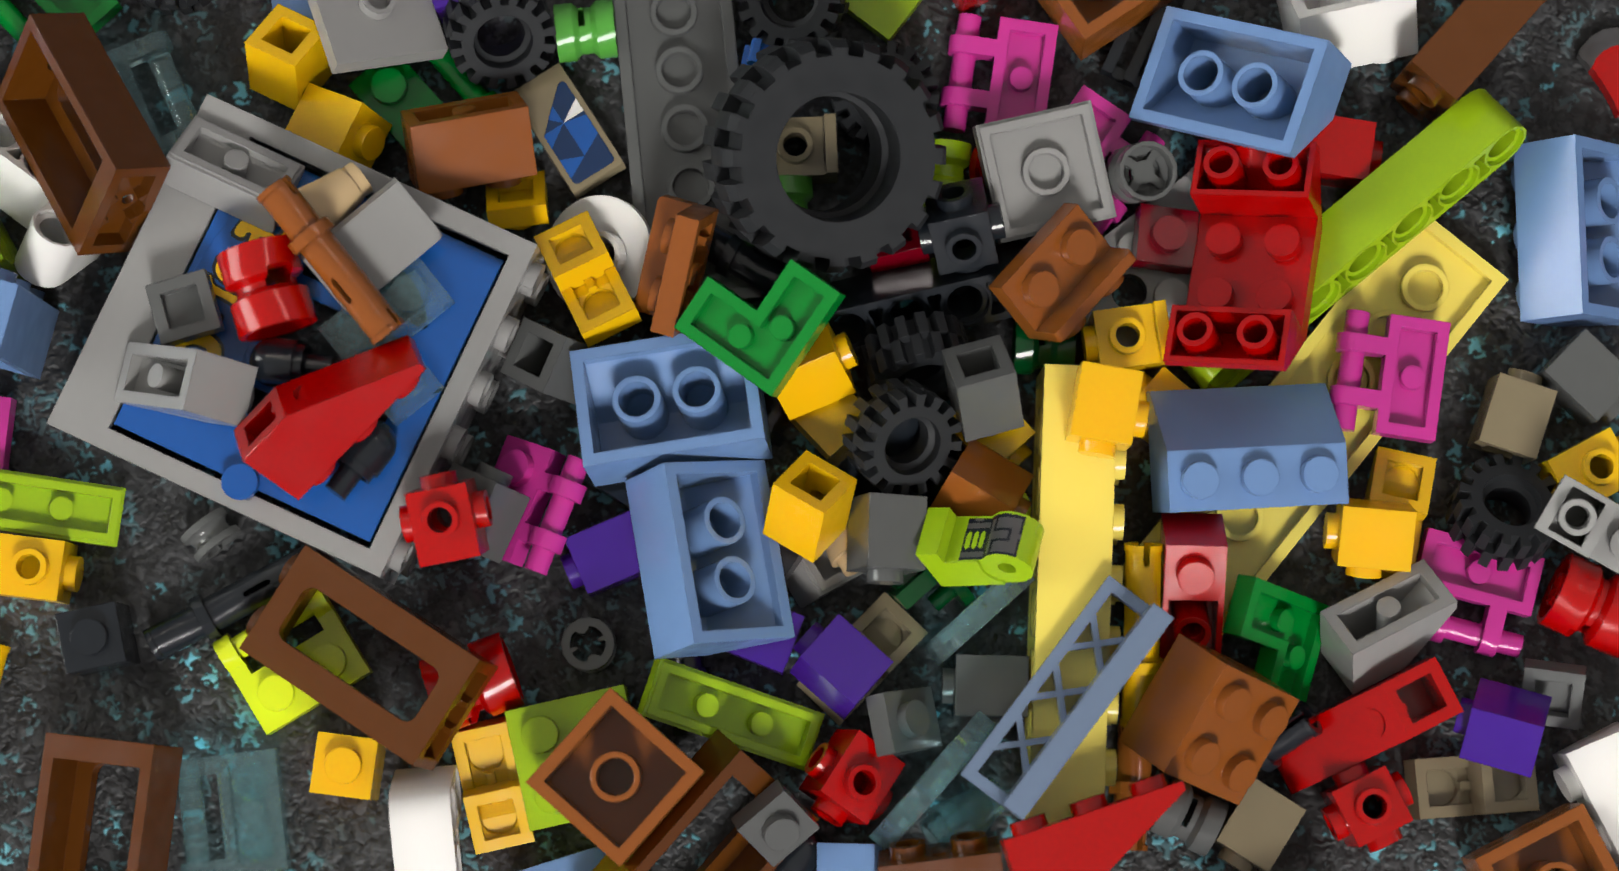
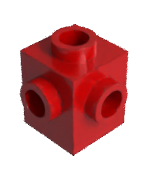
(433, 537)
(850, 779)
(1345, 811)

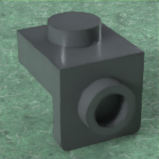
(903, 721)

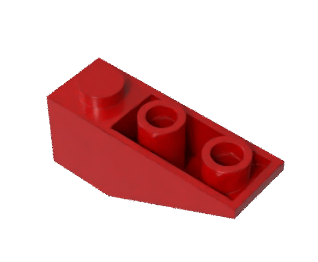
(317, 417)
(1193, 578)
(1372, 723)
(1094, 834)

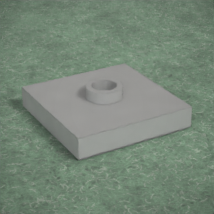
(377, 32)
(1040, 164)

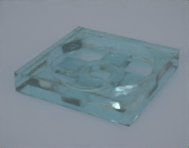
(973, 619)
(933, 781)

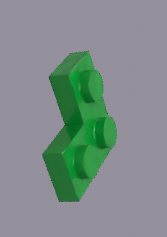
(765, 341)
(1282, 626)

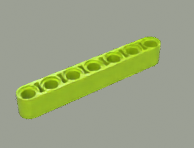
(1401, 202)

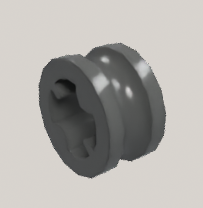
(210, 535)
(594, 662)

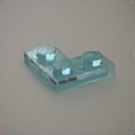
(418, 300)

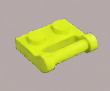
(274, 698)

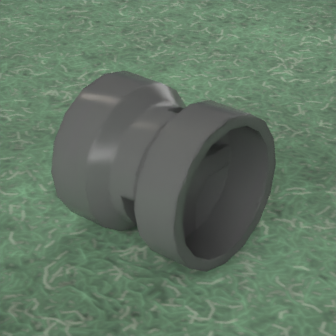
(1151, 172)
(1200, 824)

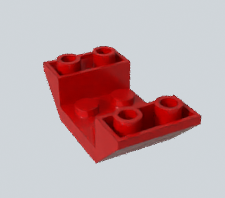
(1250, 259)

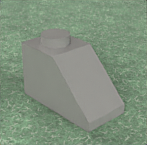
(186, 383)
(1384, 625)

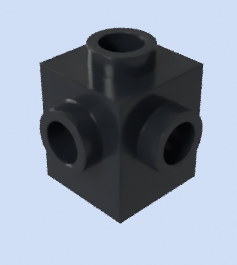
(962, 228)

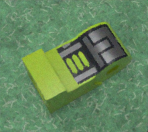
(979, 547)

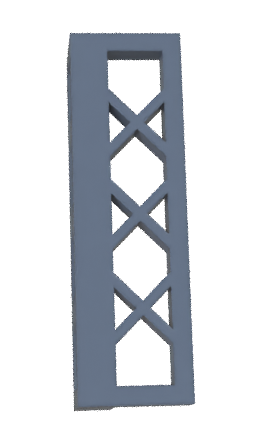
(1086, 710)

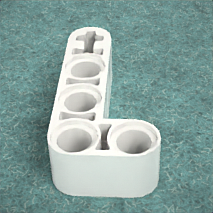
(46, 252)
(425, 819)

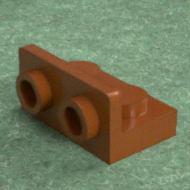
(674, 260)
(1060, 276)

